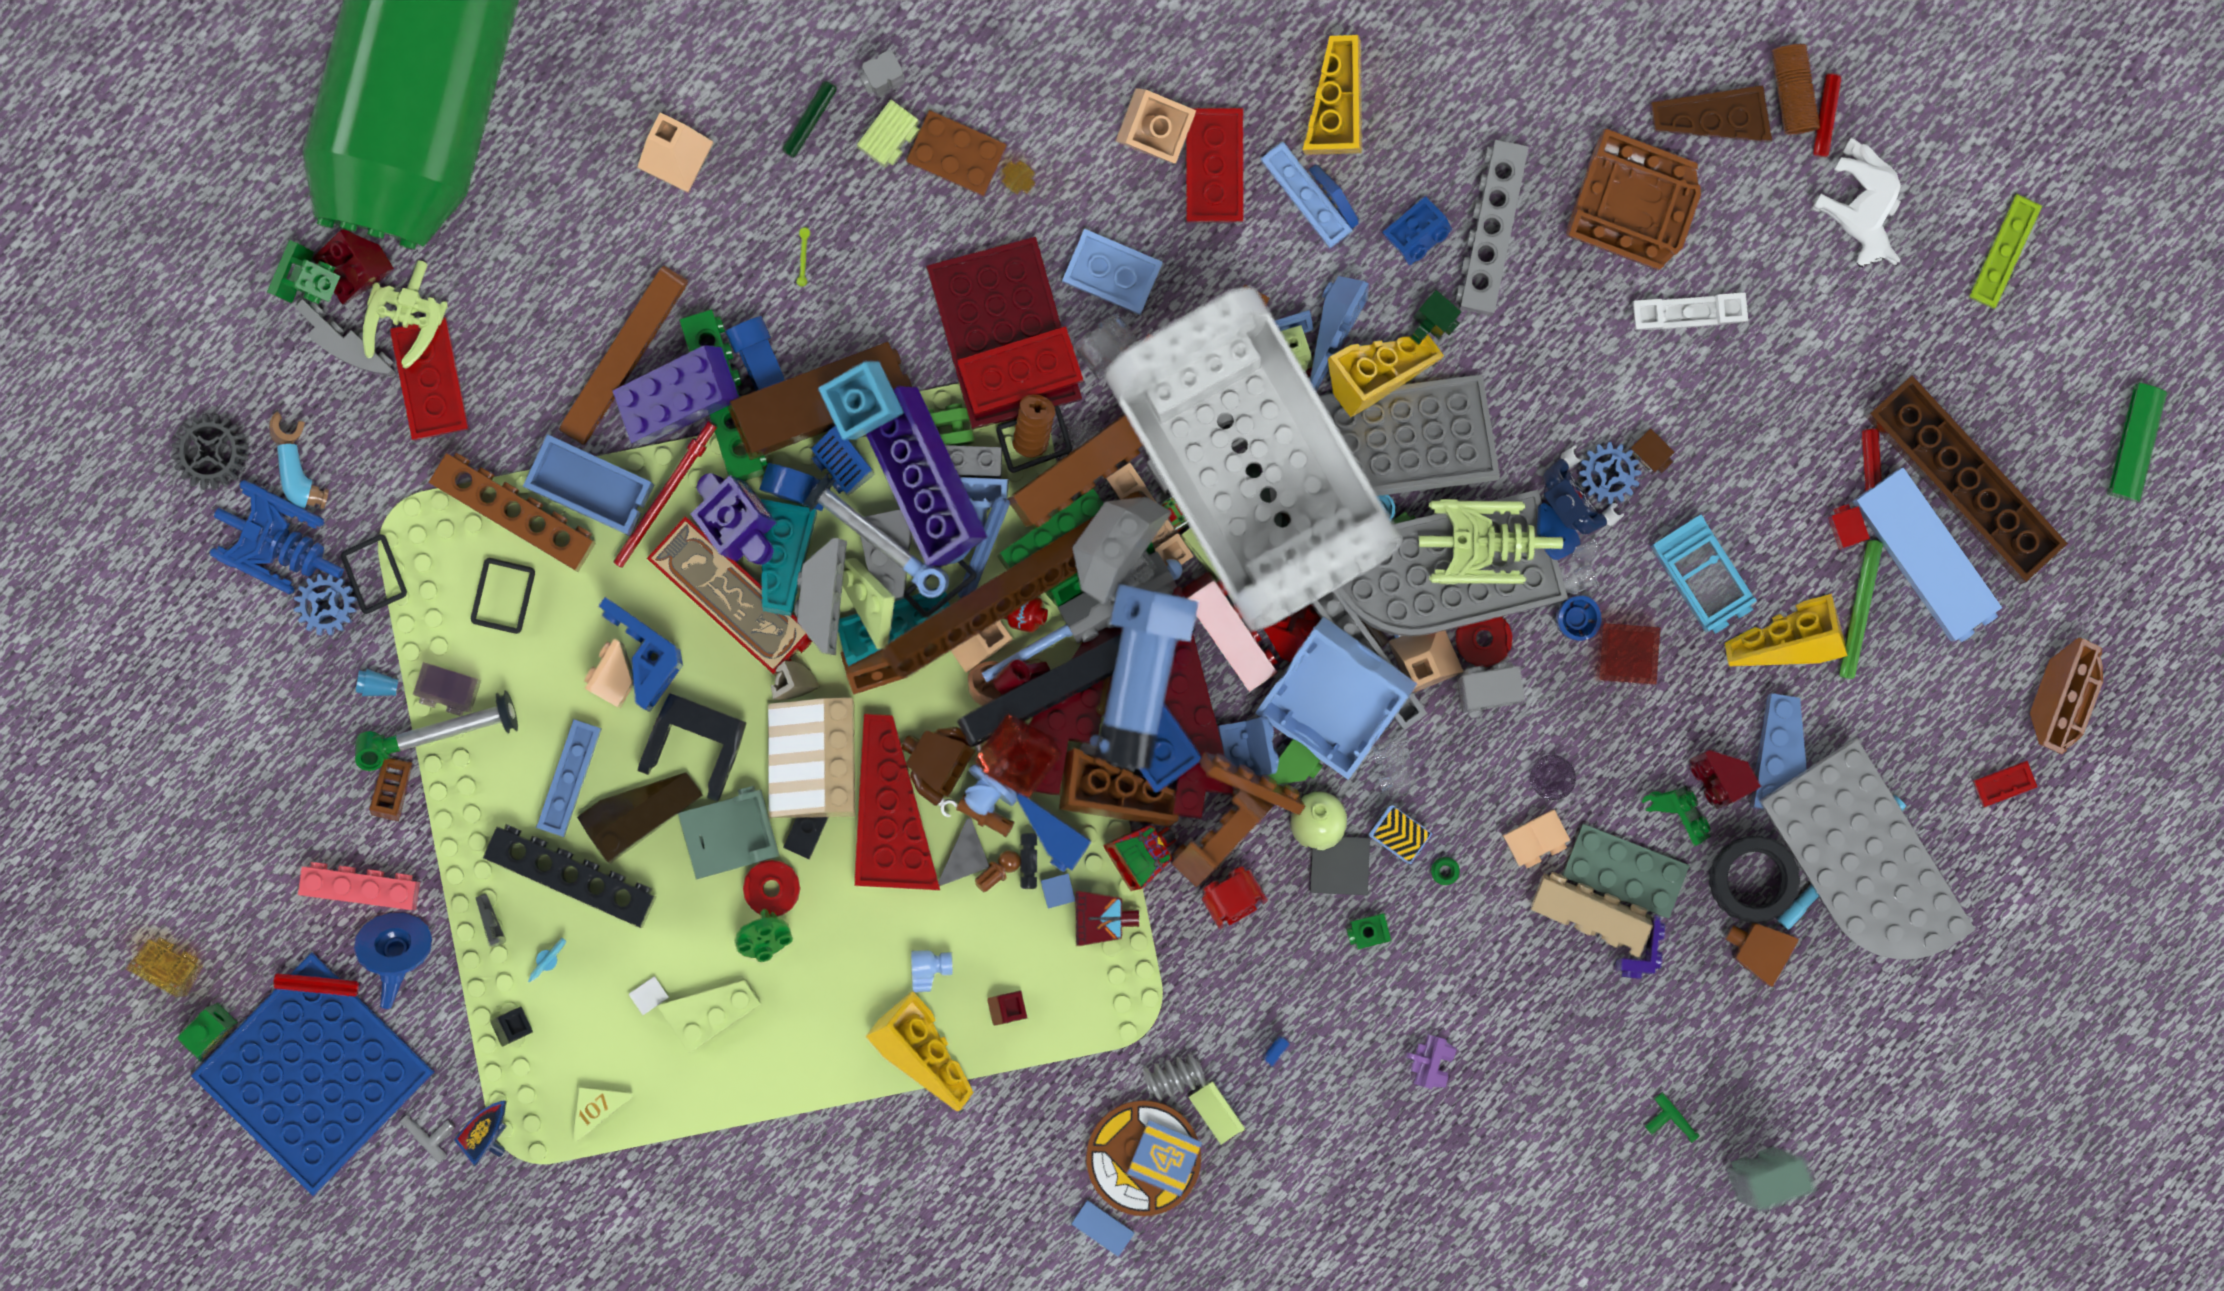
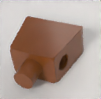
(1762, 950)

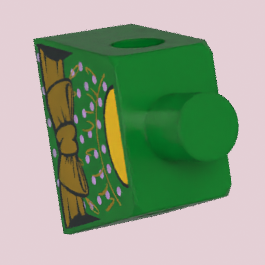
(206, 1031)

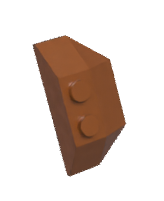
(2067, 695)

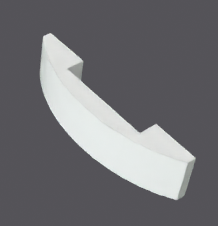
(1690, 312)

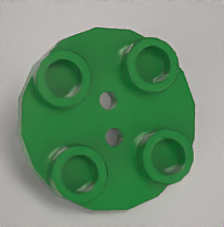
(763, 937)

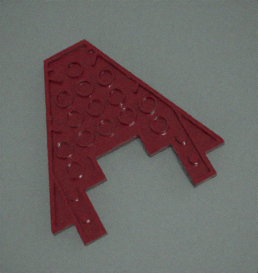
(1186, 699)

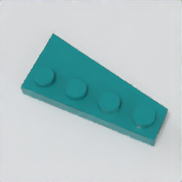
(790, 544)
(856, 639)

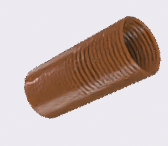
(1796, 100)

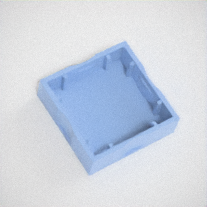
(1336, 698)

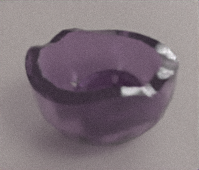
(1553, 777)

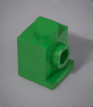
(1379, 926)

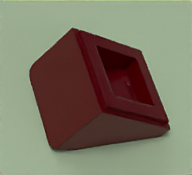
(1007, 1008)

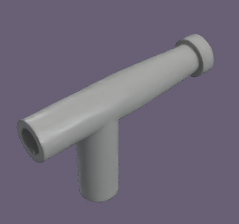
(430, 1143)

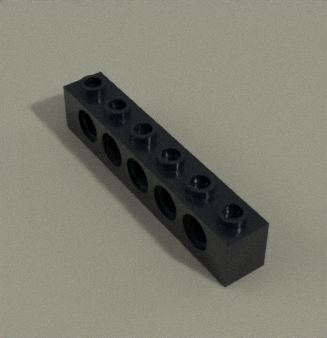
(500, 852)

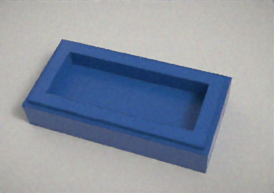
(1275, 1051)

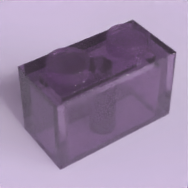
(447, 688)

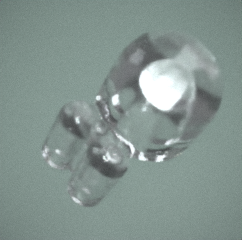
(1579, 574)

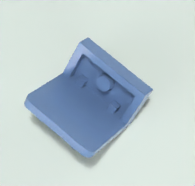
(1250, 745)

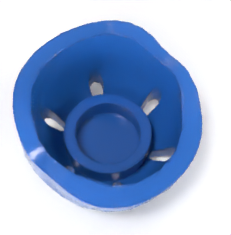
(1577, 618)

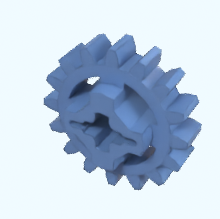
(1597, 469)
(317, 616)

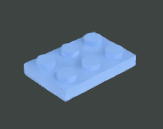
(1112, 272)

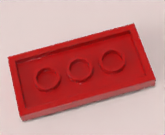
(1215, 166)
(1019, 370)
(430, 384)

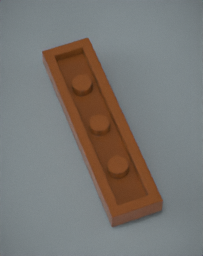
(1245, 779)

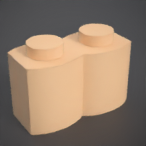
(1537, 838)

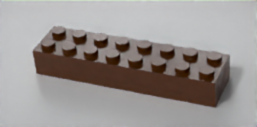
(1966, 480)

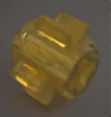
(1018, 177)

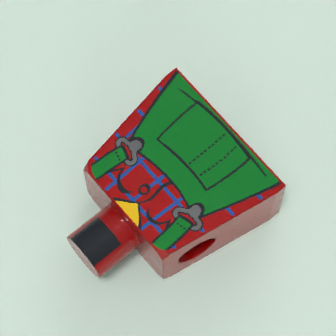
(1140, 855)

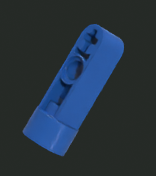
(752, 344)

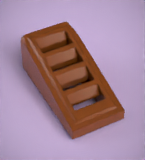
(383, 812)

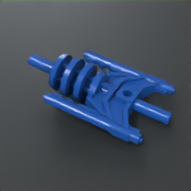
(267, 537)

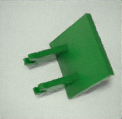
(1682, 803)

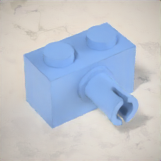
(983, 493)

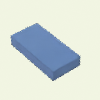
(1103, 1228)

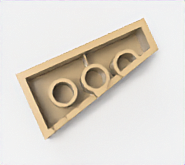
(1592, 912)

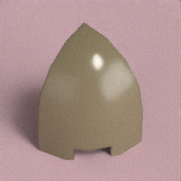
(793, 681)

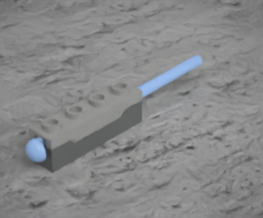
(1088, 616)

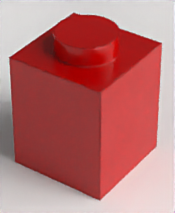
(1848, 526)

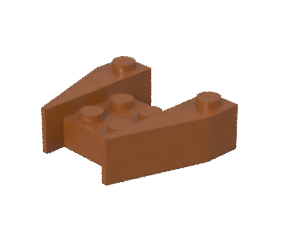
(1198, 863)

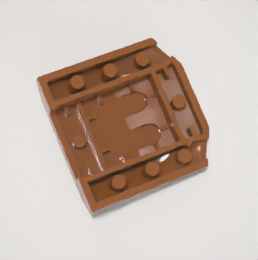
(1635, 201)

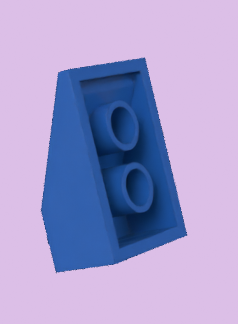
(1058, 839)

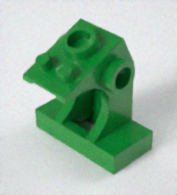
(311, 279)

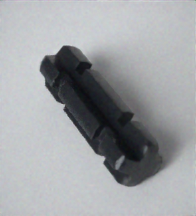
(1028, 861)

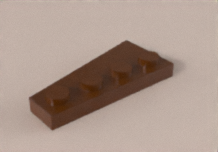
(1722, 114)

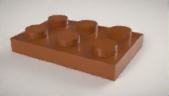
(956, 153)

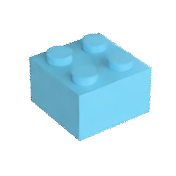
(860, 400)

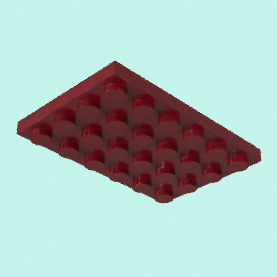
(993, 302)

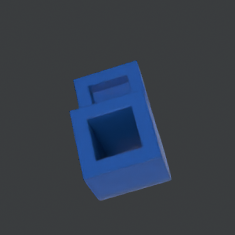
(788, 484)

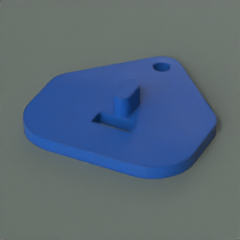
(1552, 526)

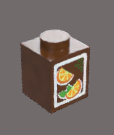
(1652, 452)

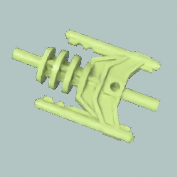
(1476, 542)

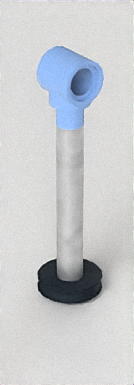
(876, 537)

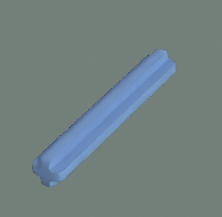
(984, 548)

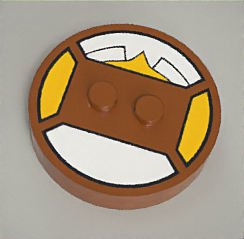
(1113, 1149)

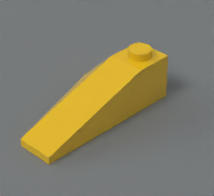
(1373, 371)
(914, 1046)

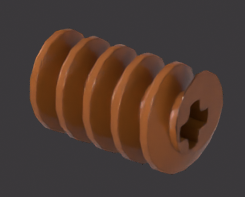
(1033, 425)

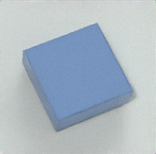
(1058, 891)

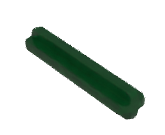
(809, 119)

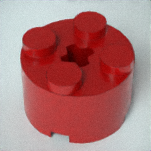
(1233, 898)

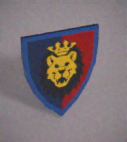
(482, 1132)

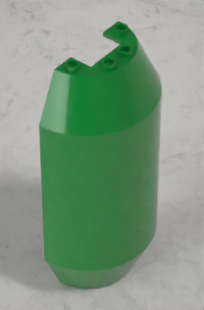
(403, 113)

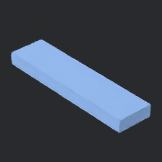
(1306, 195)

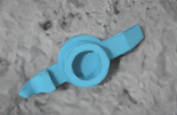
(547, 960)

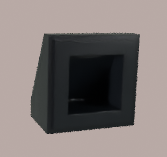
(511, 1026)

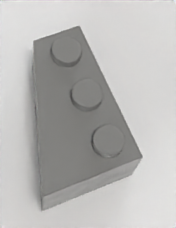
(878, 564)

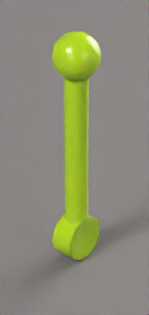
(804, 233)

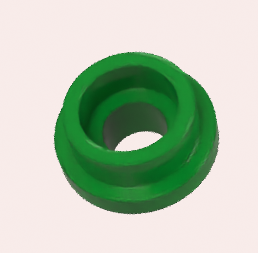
(1445, 861)

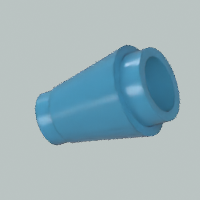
(375, 684)

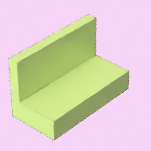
(1216, 1112)

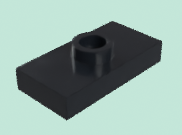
(805, 835)

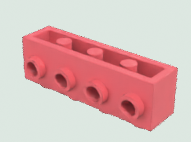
(359, 888)

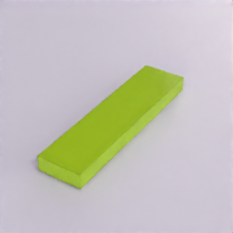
(2005, 251)

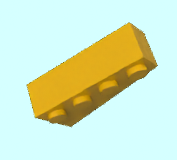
(1337, 108)

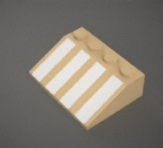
(812, 758)

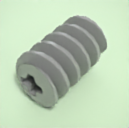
(1174, 1076)

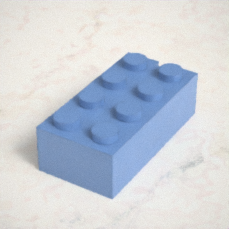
(588, 485)

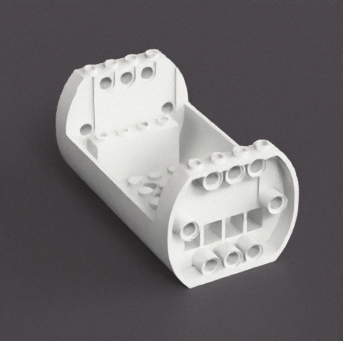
(1239, 365)

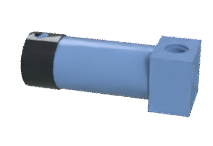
(1141, 673)

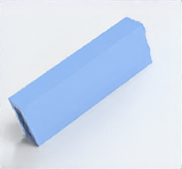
(1928, 555)

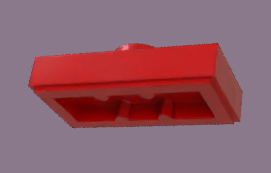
(2005, 784)

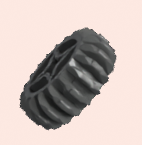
(200, 460)

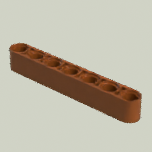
(623, 354)

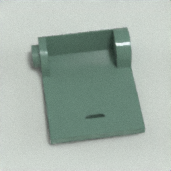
(733, 834)

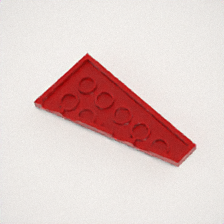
(890, 830)

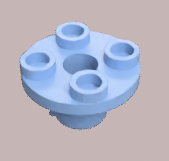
(987, 792)

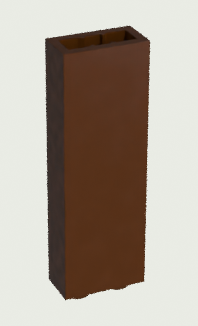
(796, 408)

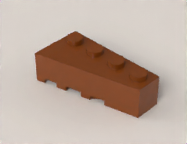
(1107, 791)

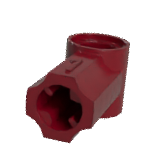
(1019, 673)

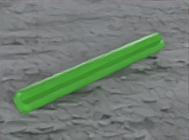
(1861, 609)

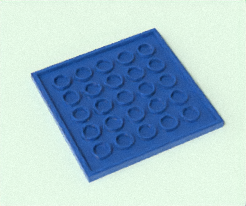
(312, 1077)

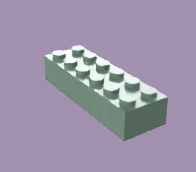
(1770, 1178)

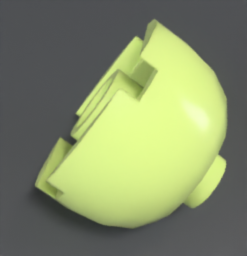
(1321, 821)

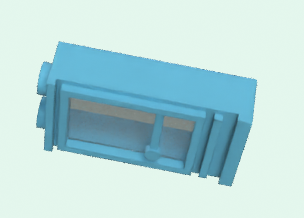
(1704, 575)

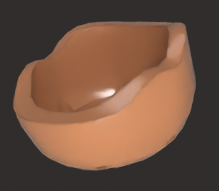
(986, 690)

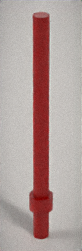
(695, 449)

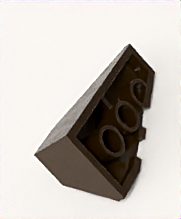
(630, 817)

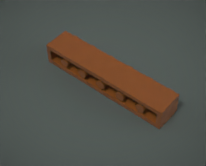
(1076, 472)

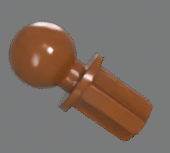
(1007, 862)

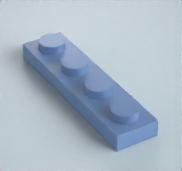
(569, 778)

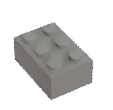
(1490, 689)

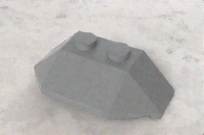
(1115, 543)
(821, 595)

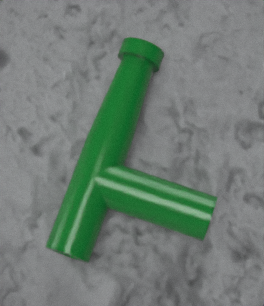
(1670, 1112)

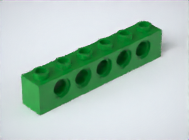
(695, 330)

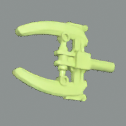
(407, 303)

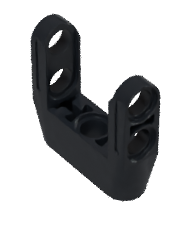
(701, 721)

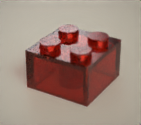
(1628, 654)
(1018, 755)

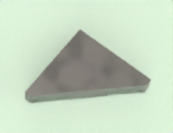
(966, 856)

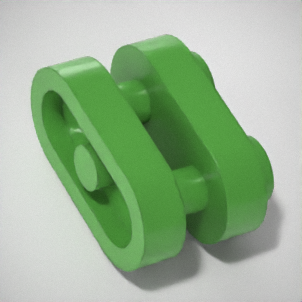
(955, 416)

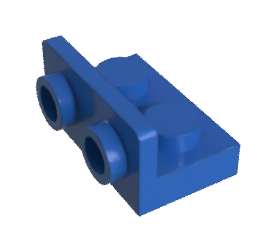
(1418, 230)

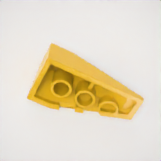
(1802, 637)

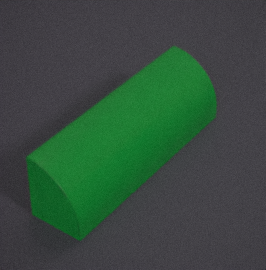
(2137, 442)

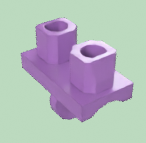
(1427, 1062)

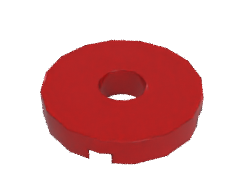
(1488, 655)
(764, 872)

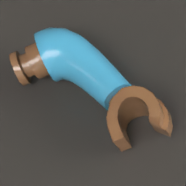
(294, 483)

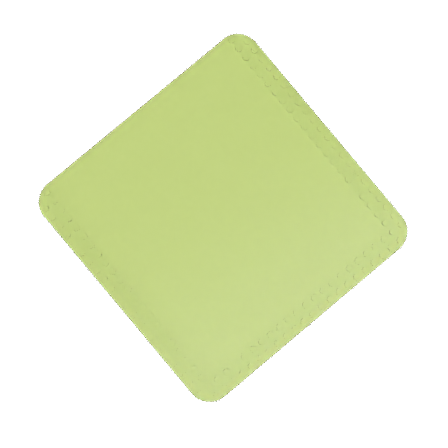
(849, 941)

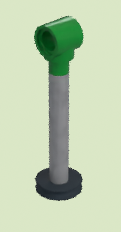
(373, 748)

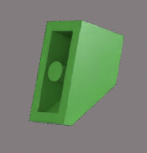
(1296, 764)

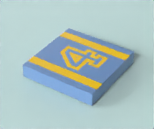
(1164, 1158)

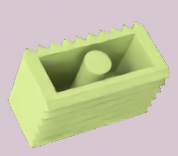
(888, 134)

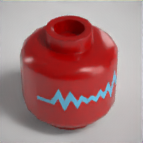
(1029, 616)

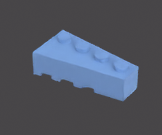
(1781, 746)

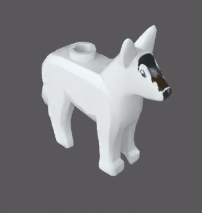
(1868, 211)

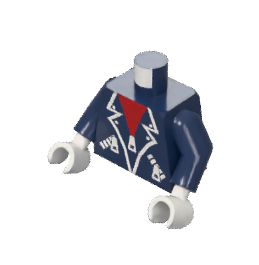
(1571, 501)

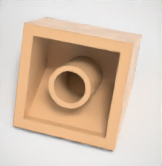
(1155, 125)

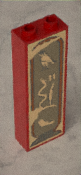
(728, 595)

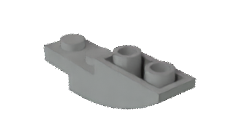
(348, 349)

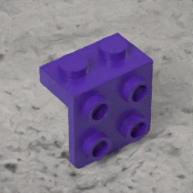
(1653, 957)

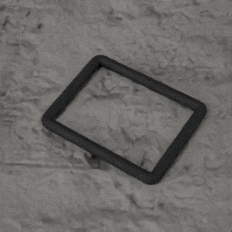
(1040, 460)
(394, 567)
(530, 570)
(948, 597)

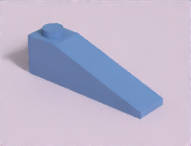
(1340, 311)

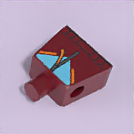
(1101, 918)

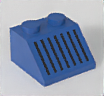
(841, 462)

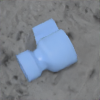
(926, 965)

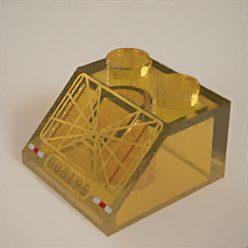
(166, 967)

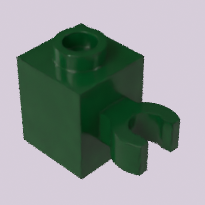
(1436, 317)

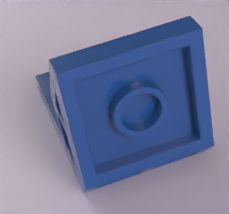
(649, 676)

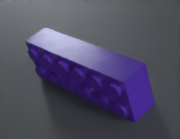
(926, 482)

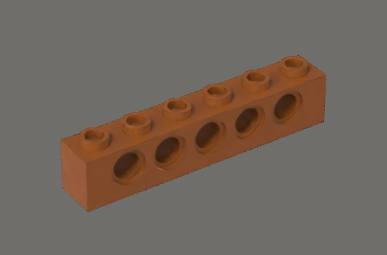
(447, 477)

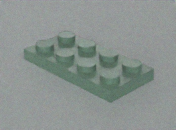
(1625, 870)

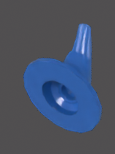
(391, 948)

